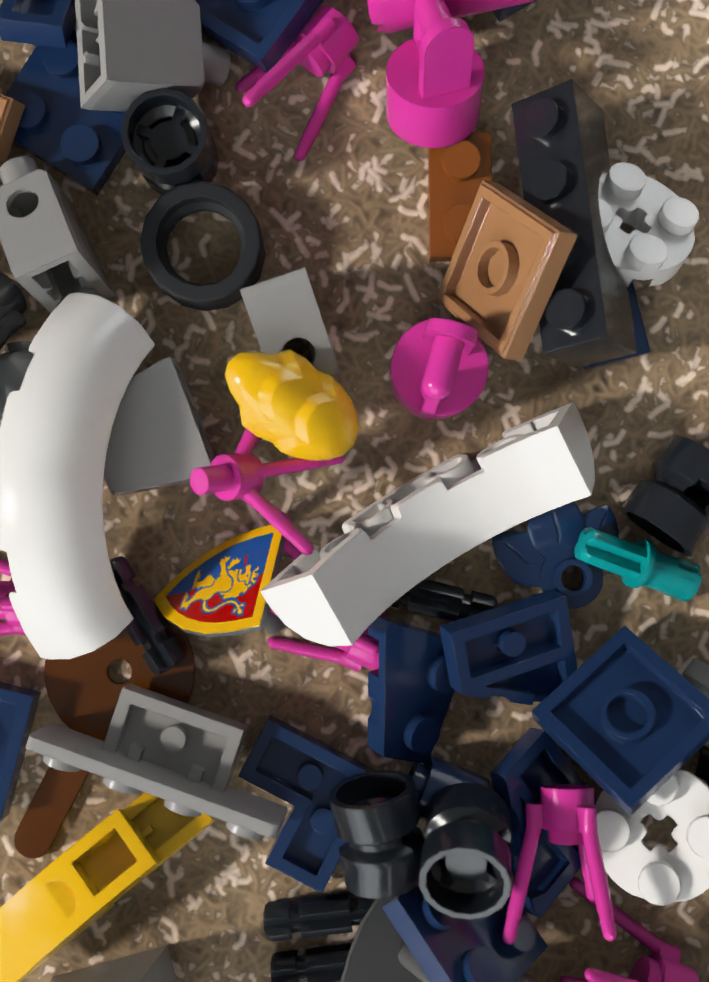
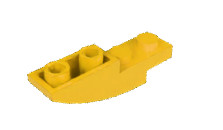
(89, 881)

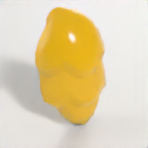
(293, 405)

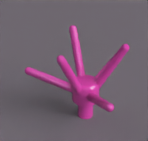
(243, 476)

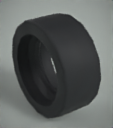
(177, 205)

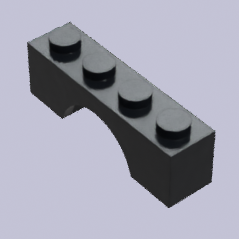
(560, 166)

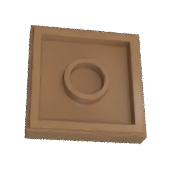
(504, 269)

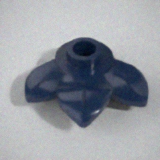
(548, 547)

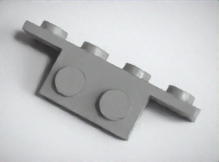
(168, 753)

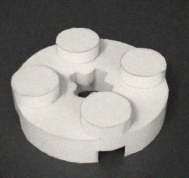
(661, 220)
(659, 873)

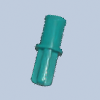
(639, 564)

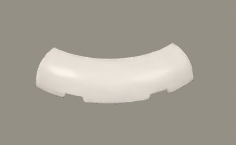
(54, 473)
(430, 523)

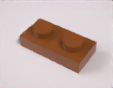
(452, 187)

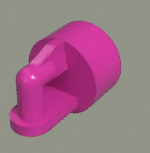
(435, 80)
(438, 368)

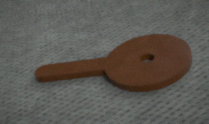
(86, 703)

